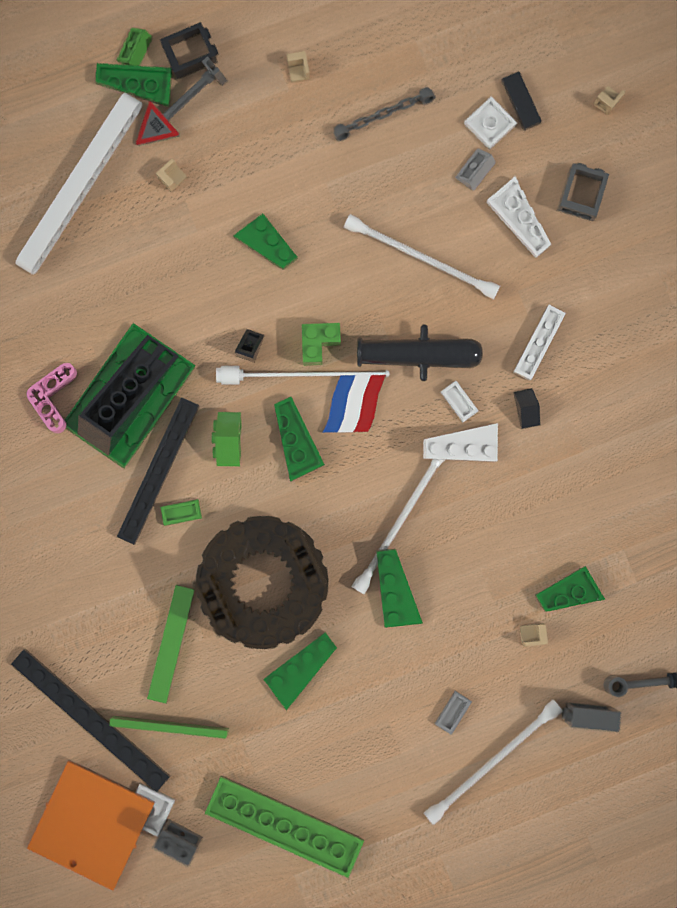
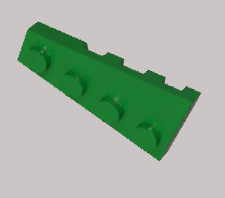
(139, 81)
(297, 443)
(396, 596)
(298, 671)

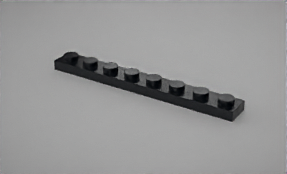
(158, 471)

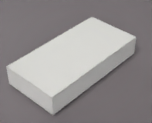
(459, 401)

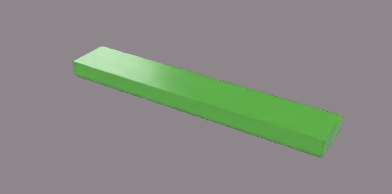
(171, 644)
(169, 727)

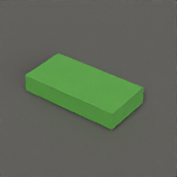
(181, 512)

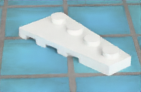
(516, 213)
(466, 445)

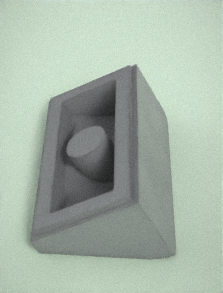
(476, 169)

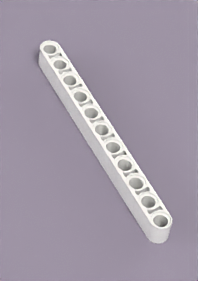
(79, 183)

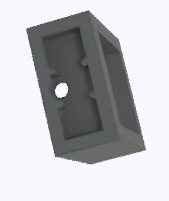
(576, 209)
(592, 717)
(175, 845)

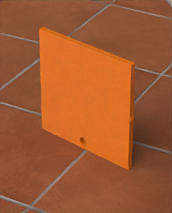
(91, 825)

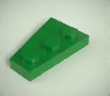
(266, 240)
(570, 591)

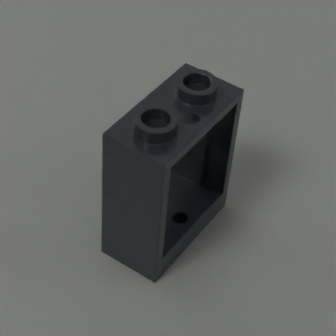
(182, 35)

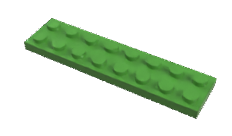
(284, 826)

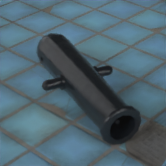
(420, 352)

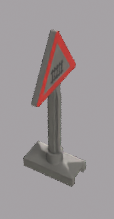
(157, 125)

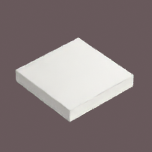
(490, 123)
(159, 811)

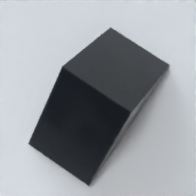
(249, 345)
(527, 408)

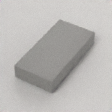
(453, 712)

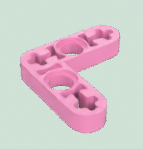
(45, 394)

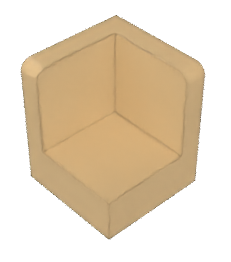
(298, 66)
(608, 99)
(171, 175)
(533, 634)

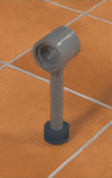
(670, 680)

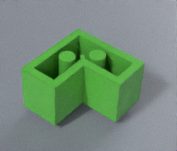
(316, 336)
(227, 439)

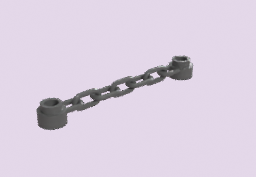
(425, 96)

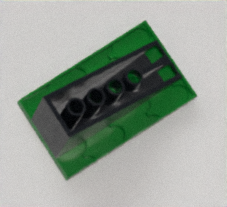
(128, 395)

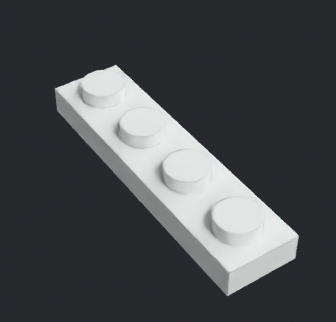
(539, 342)

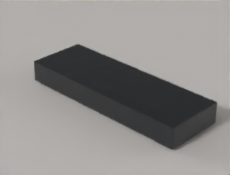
(521, 101)

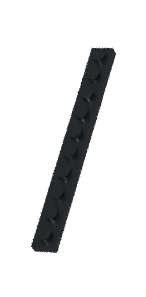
(90, 720)

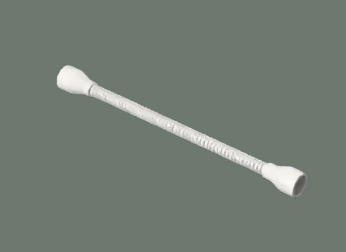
(356, 225)
(363, 581)
(435, 812)

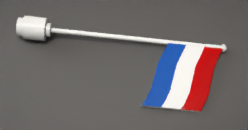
(352, 401)

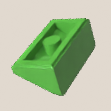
(135, 47)

